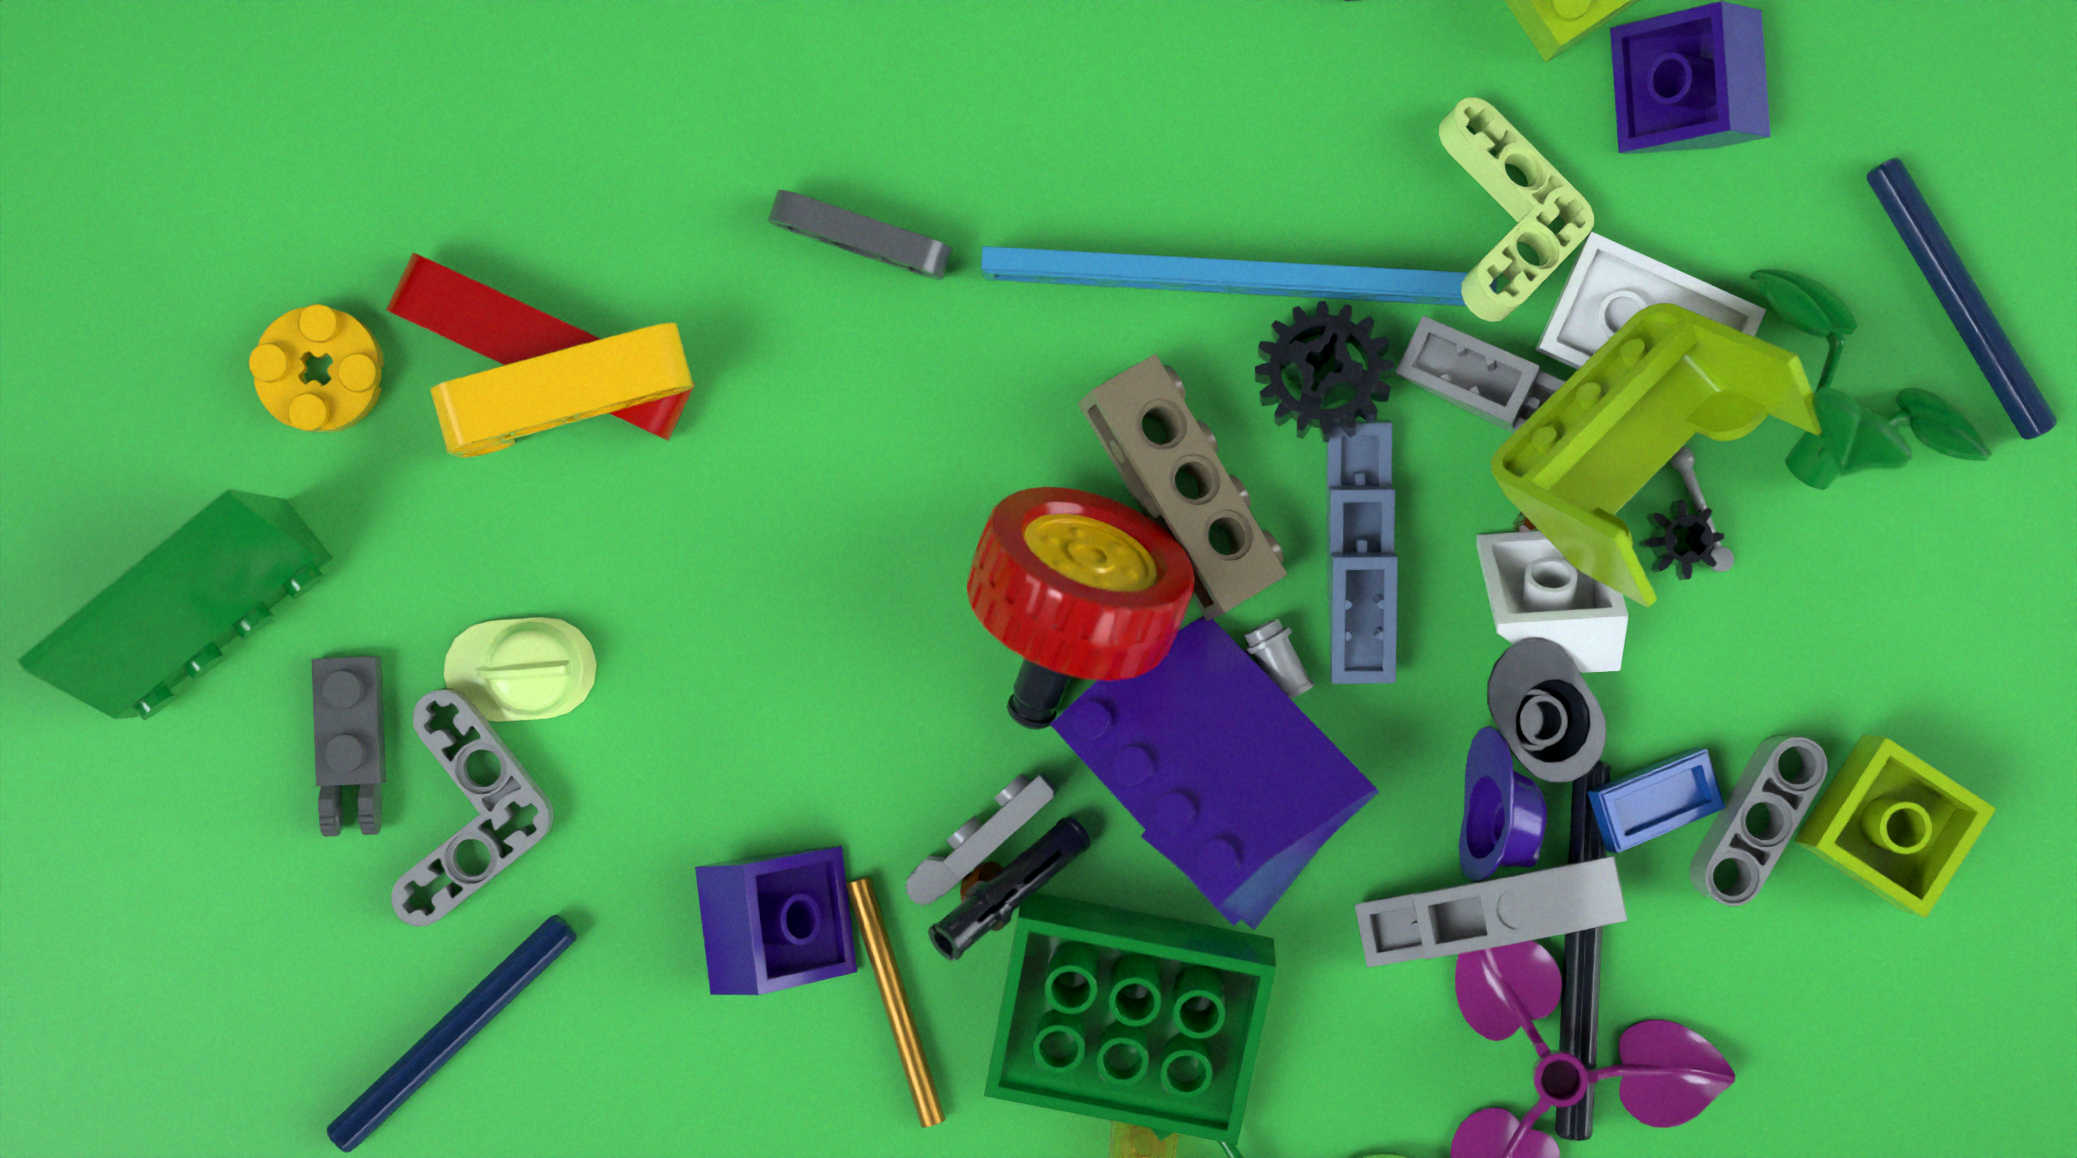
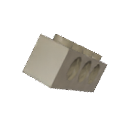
(1149, 473)

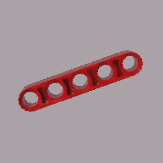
(505, 329)

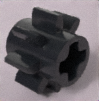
(1699, 539)

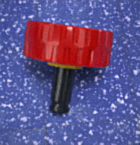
(1076, 592)

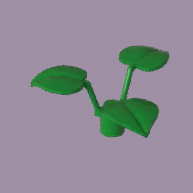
(1850, 434)

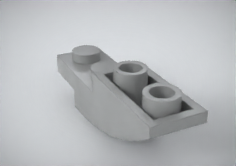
(1491, 912)

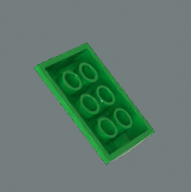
(181, 606)
(1131, 1017)

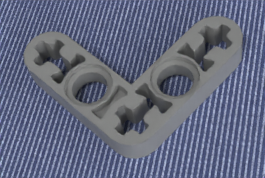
(489, 800)

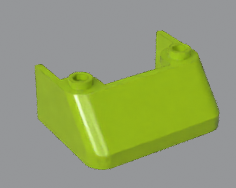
(1627, 417)

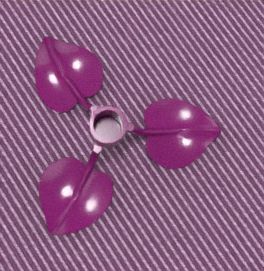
(1664, 1066)

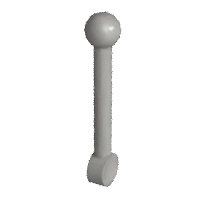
(1683, 462)

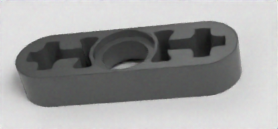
(860, 234)

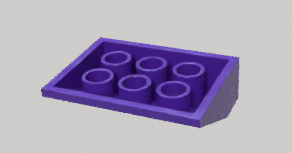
(1216, 766)

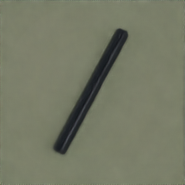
(1582, 962)

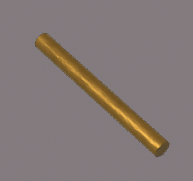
(895, 1002)

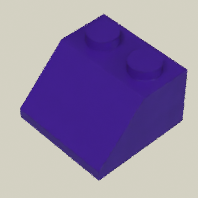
(1690, 80)
(775, 921)

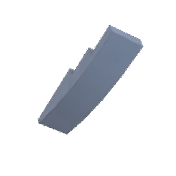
(1361, 555)

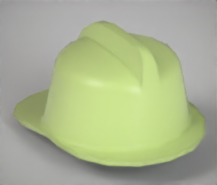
(521, 668)

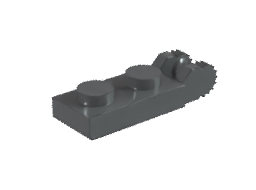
(349, 739)

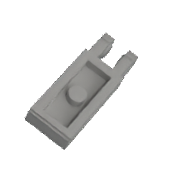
(978, 840)

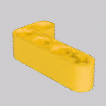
(560, 388)

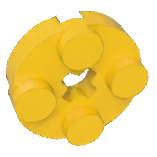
(281, 364)

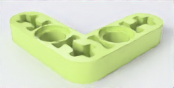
(1530, 206)

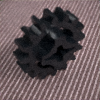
(1346, 382)

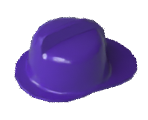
(1501, 810)

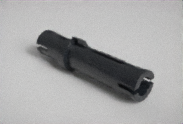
(991, 903)

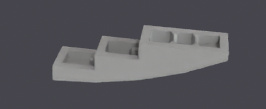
(1475, 375)

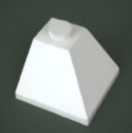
(1545, 597)

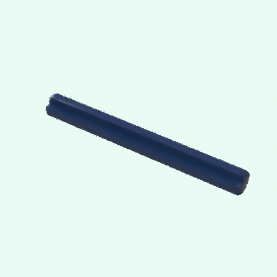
(1961, 299)
(451, 1033)

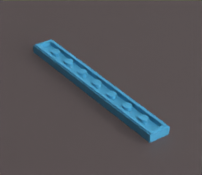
(1223, 276)

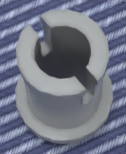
(1278, 657)

